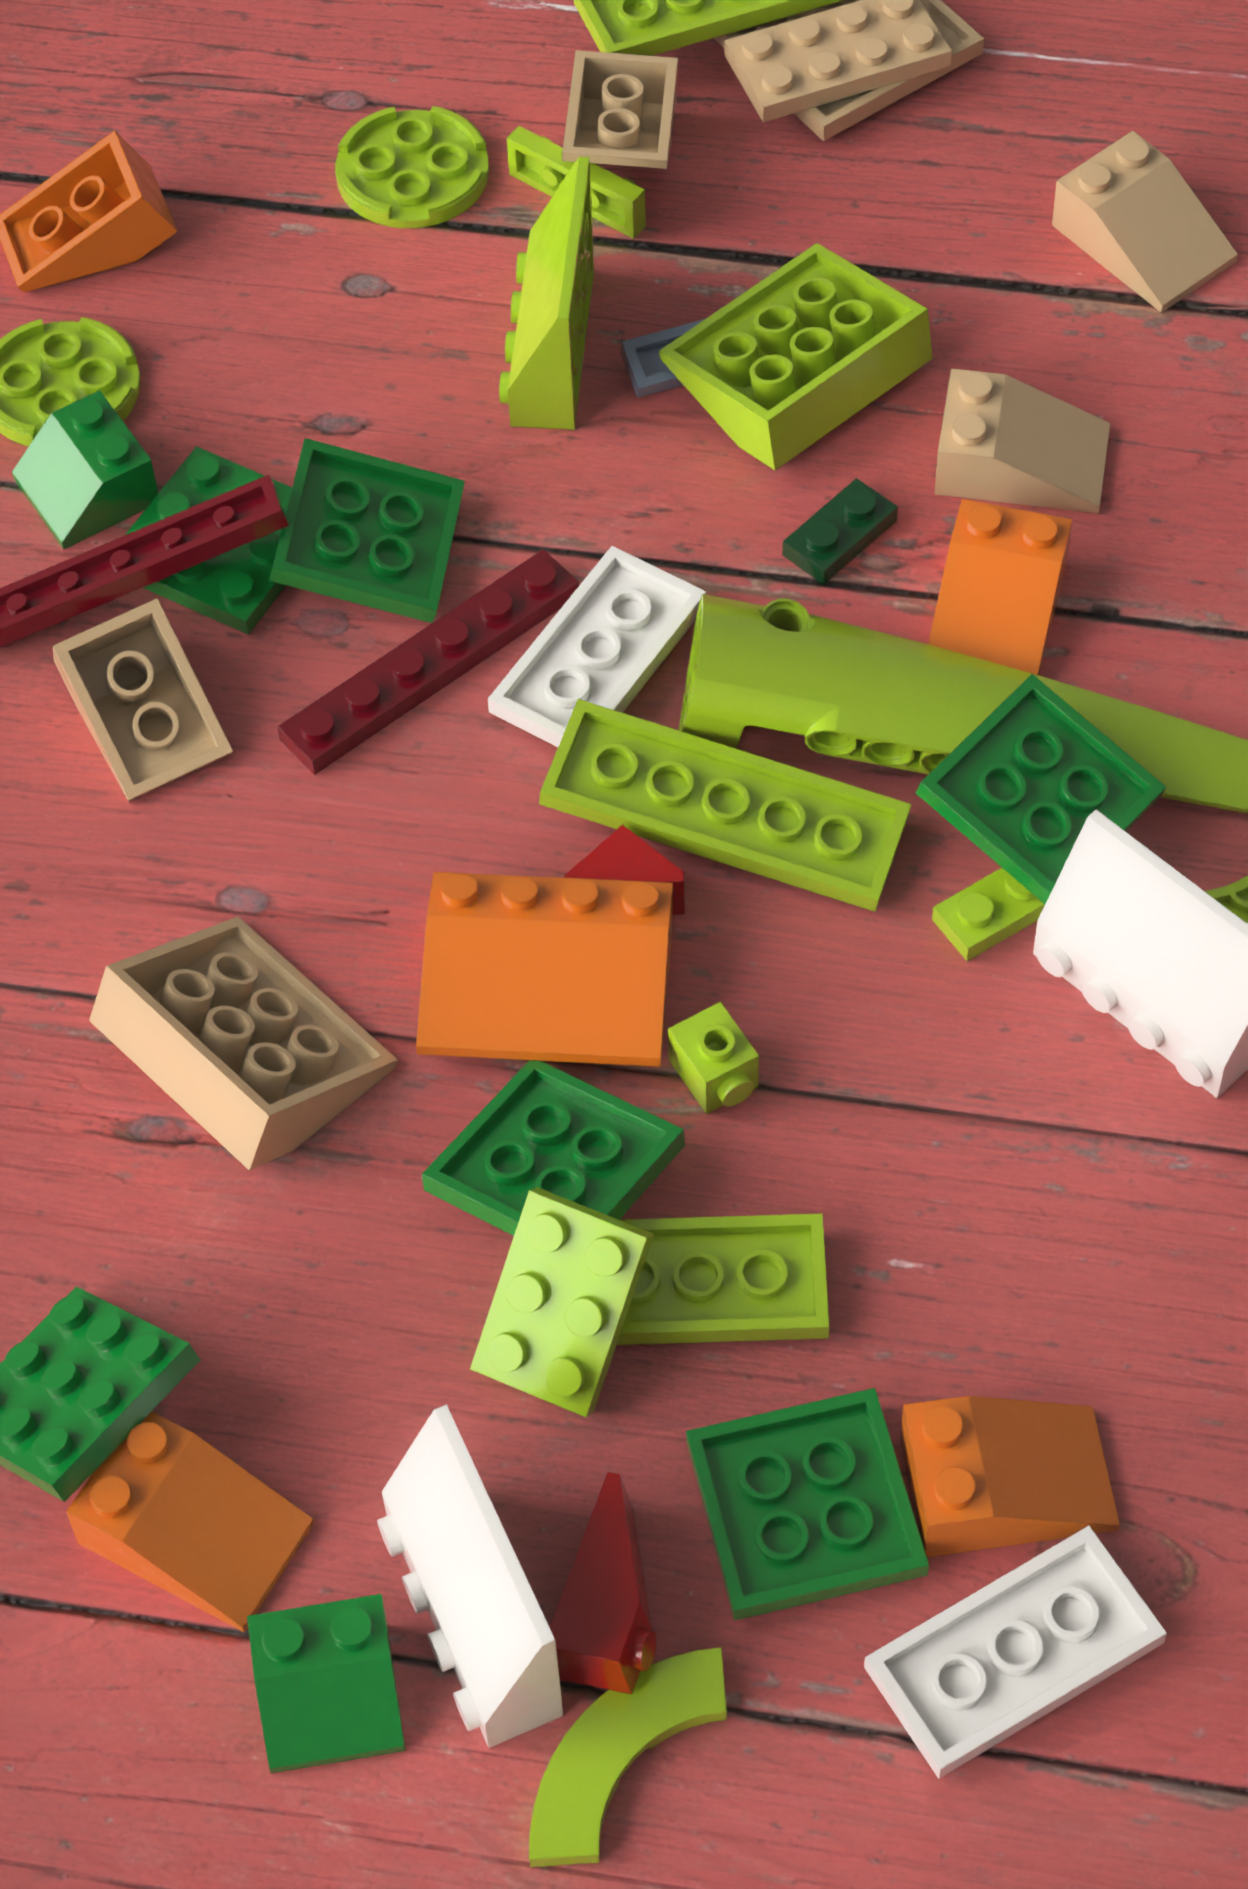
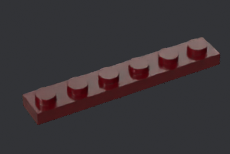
(139, 559)
(427, 662)

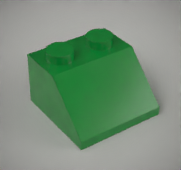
(85, 471)
(325, 1683)

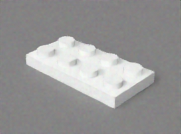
(598, 645)
(1014, 1651)

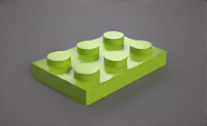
(561, 1301)

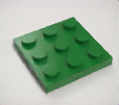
(368, 531)
(236, 583)
(1031, 783)
(554, 1137)
(82, 1388)
(806, 1504)

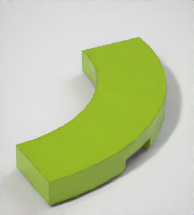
(604, 1744)

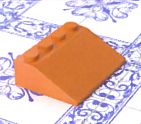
(545, 969)

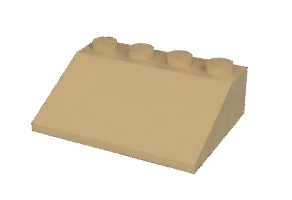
(238, 1039)

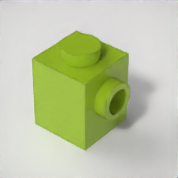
(713, 1058)

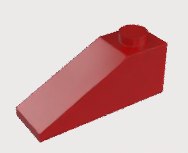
(604, 1609)

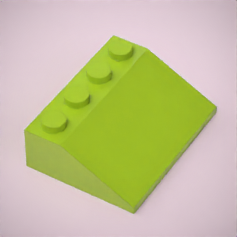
(552, 310)
(800, 353)

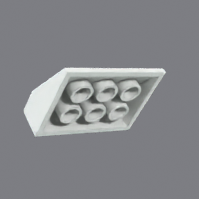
(1150, 953)
(470, 1586)

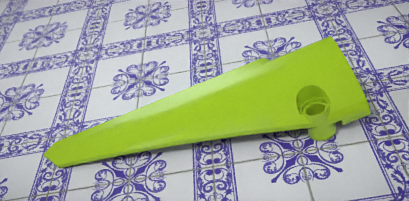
(910, 701)

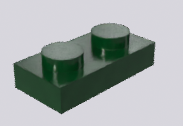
(839, 531)

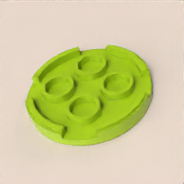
(412, 167)
(60, 364)

